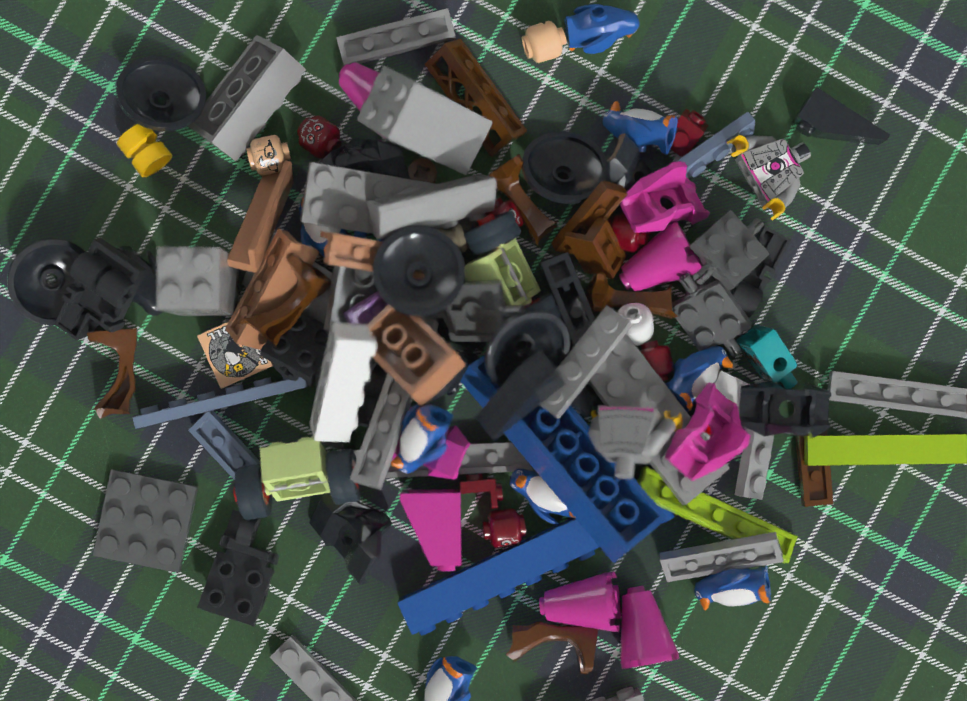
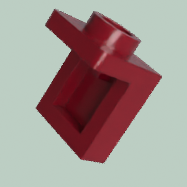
(689, 130)
(476, 483)

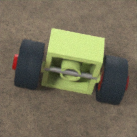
(505, 262)
(293, 473)

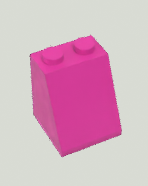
(437, 523)

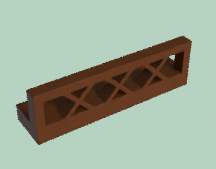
(478, 92)

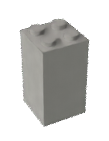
(424, 120)
(196, 282)

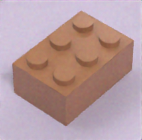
(413, 354)

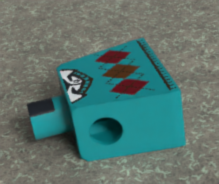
(768, 355)

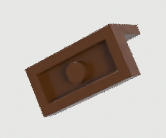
(597, 249)

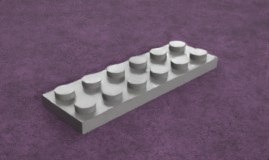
(339, 196)
(630, 381)

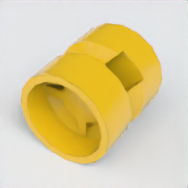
(146, 152)

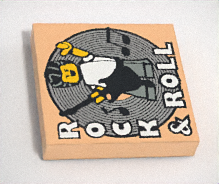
(230, 360)

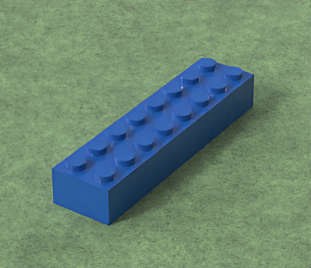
(562, 453)

